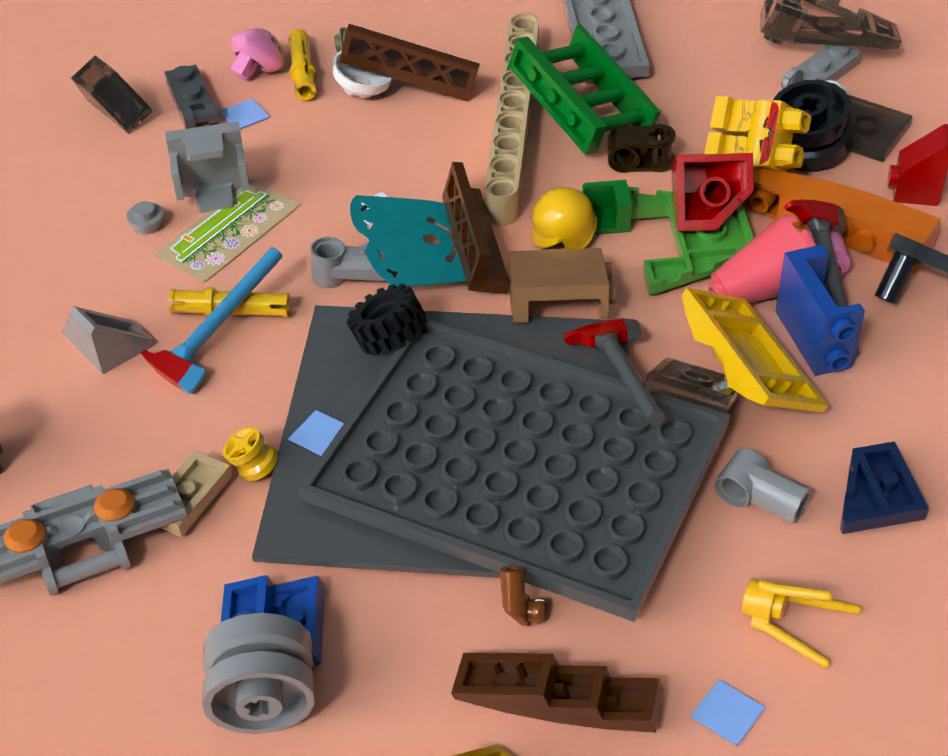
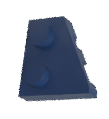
(880, 490)

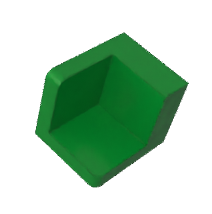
(611, 205)

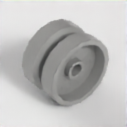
(258, 673)

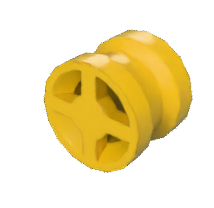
(250, 453)

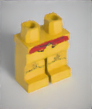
(758, 129)

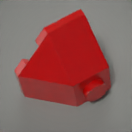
(921, 170)
(709, 188)

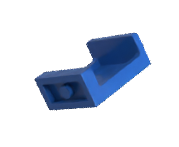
(818, 327)

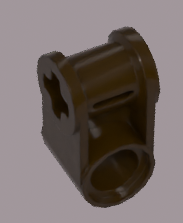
(638, 148)

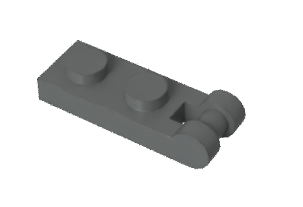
(191, 96)

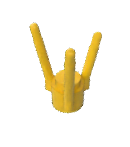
(769, 600)

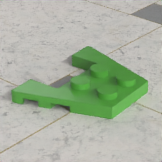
(698, 250)

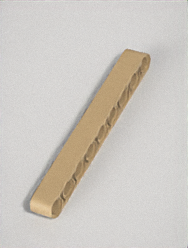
(510, 131)

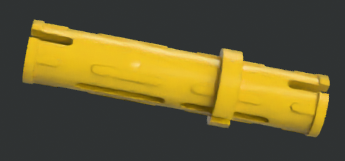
(302, 70)
(206, 301)

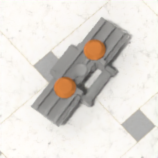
(98, 513)

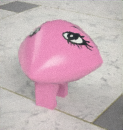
(256, 49)

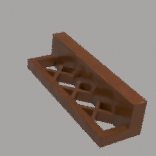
(408, 62)
(473, 234)

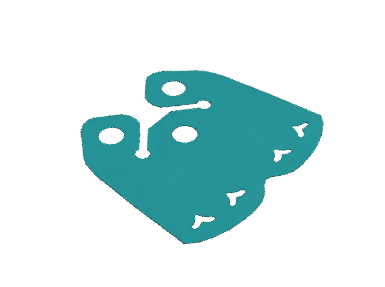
(400, 234)

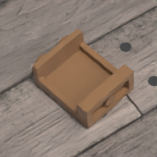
(559, 276)

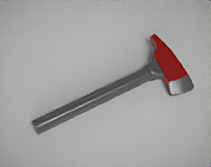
(822, 219)
(607, 336)

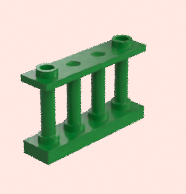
(565, 104)

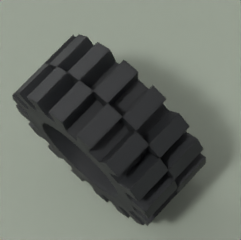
(386, 319)

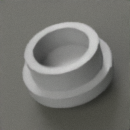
(145, 217)

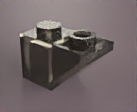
(111, 94)

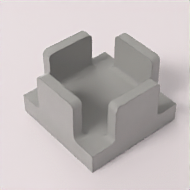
(208, 164)

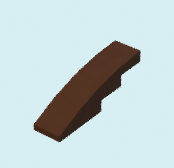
(556, 693)

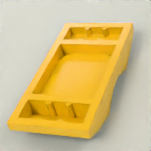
(749, 352)

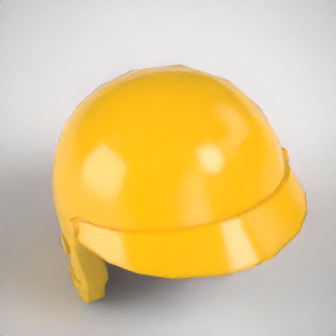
(563, 217)

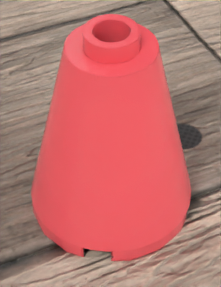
(757, 267)

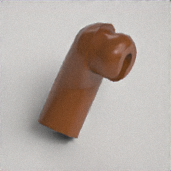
(516, 601)

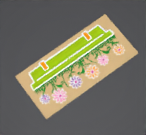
(227, 232)

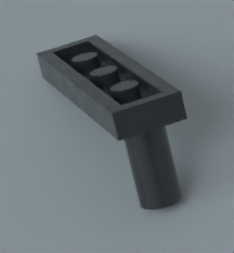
(906, 255)

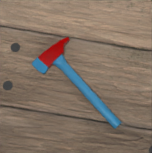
(176, 364)

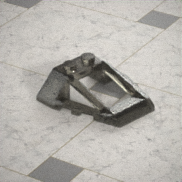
(785, 18)

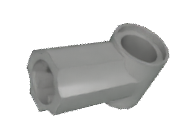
(335, 263)
(750, 480)

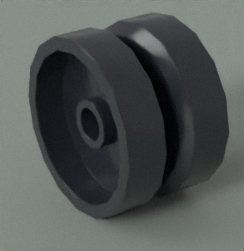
(830, 123)

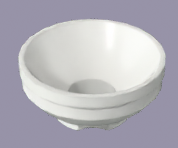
(349, 76)

